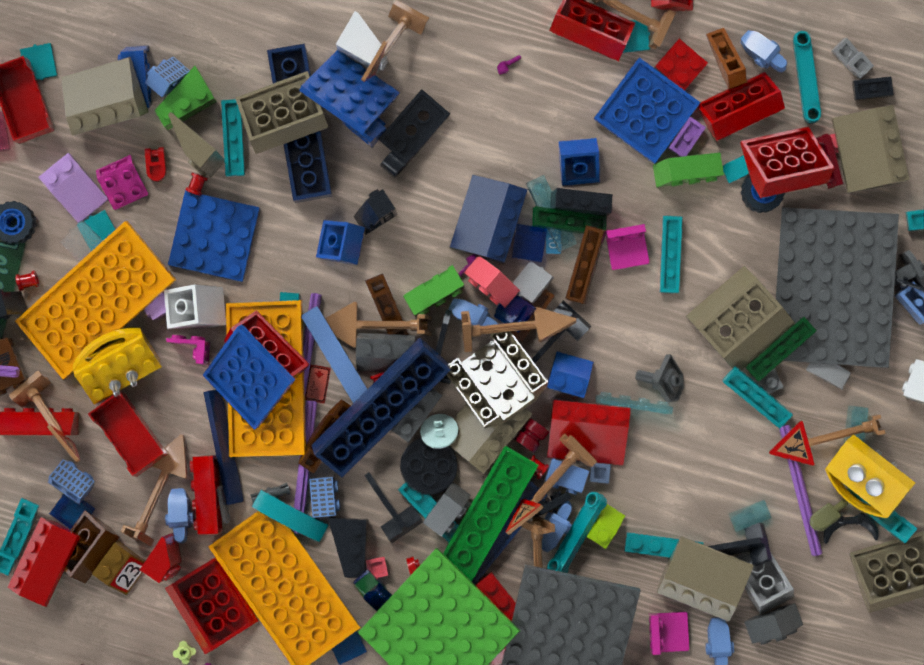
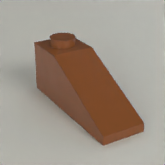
(727, 58)

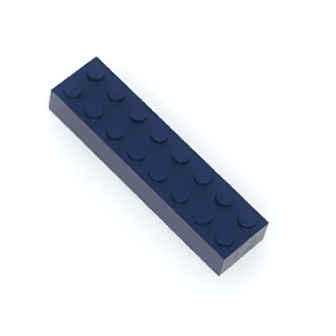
(304, 155)
(380, 407)

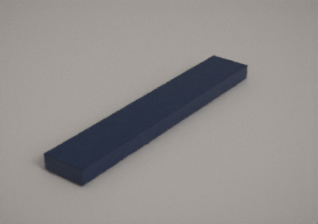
(220, 435)

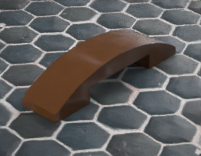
(385, 302)
(309, 460)

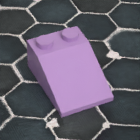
(73, 187)

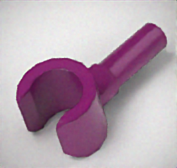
(503, 66)
(470, 259)

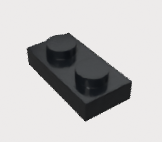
(872, 88)
(556, 499)

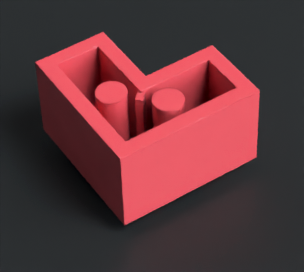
(491, 282)

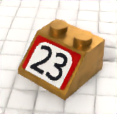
(119, 568)

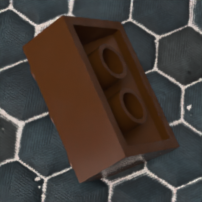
(94, 543)

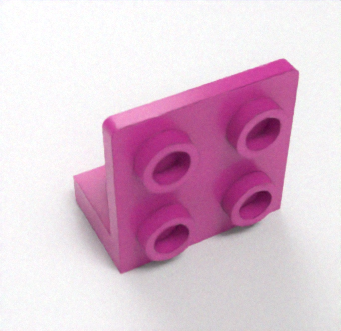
(121, 182)
(627, 247)
(201, 353)
(668, 632)

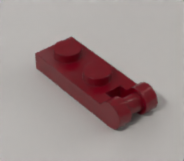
(827, 145)

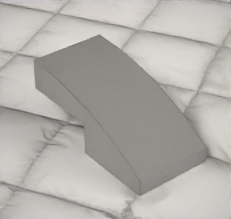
(852, 58)
(830, 373)

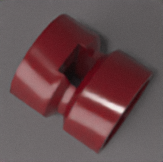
(531, 435)

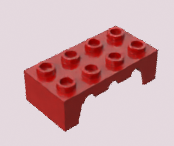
(23, 101)
(128, 433)

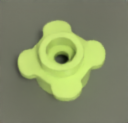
(183, 646)

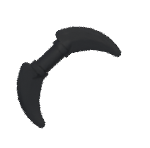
(860, 519)

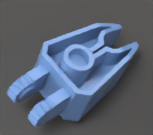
(763, 51)
(478, 314)
(179, 514)
(562, 526)
(719, 641)

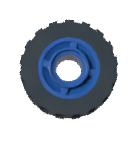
(753, 200)
(25, 222)

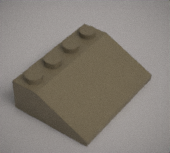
(102, 96)
(280, 113)
(870, 149)
(200, 153)
(482, 444)
(890, 572)
(704, 578)

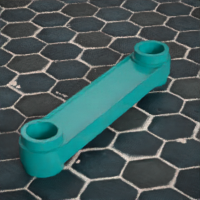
(806, 77)
(578, 532)

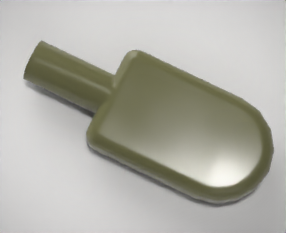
(827, 516)

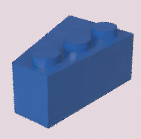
(139, 60)

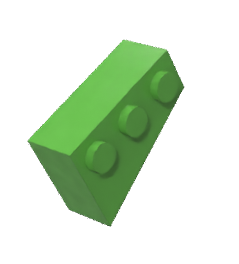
(186, 99)
(688, 169)
(434, 291)

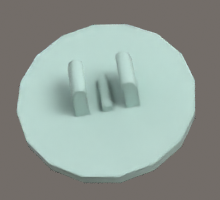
(439, 431)

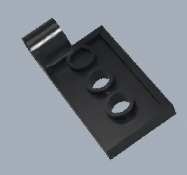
(403, 146)

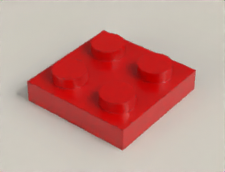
(681, 64)

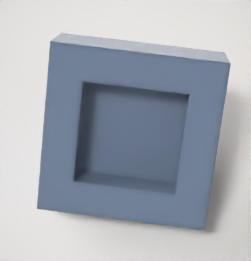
(600, 473)

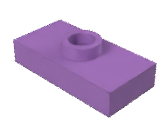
(687, 137)

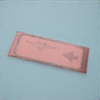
(317, 383)

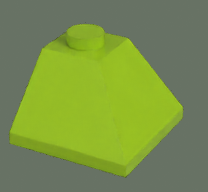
(606, 526)

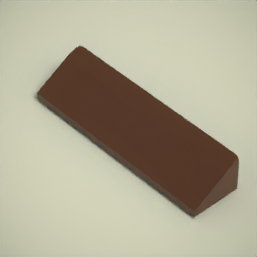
(585, 264)

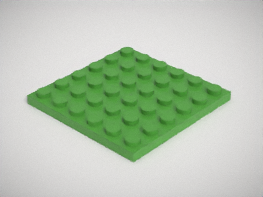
(439, 620)

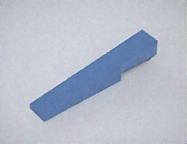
(334, 353)

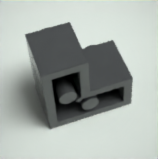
(450, 505)
(774, 624)

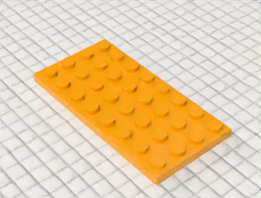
(95, 298)
(284, 427)
(284, 588)

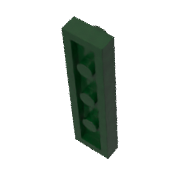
(566, 220)
(781, 349)

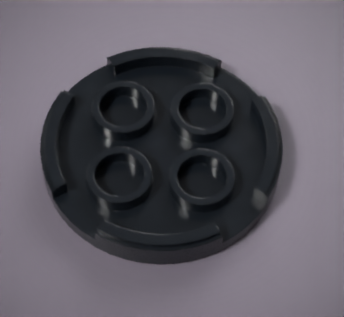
(428, 468)

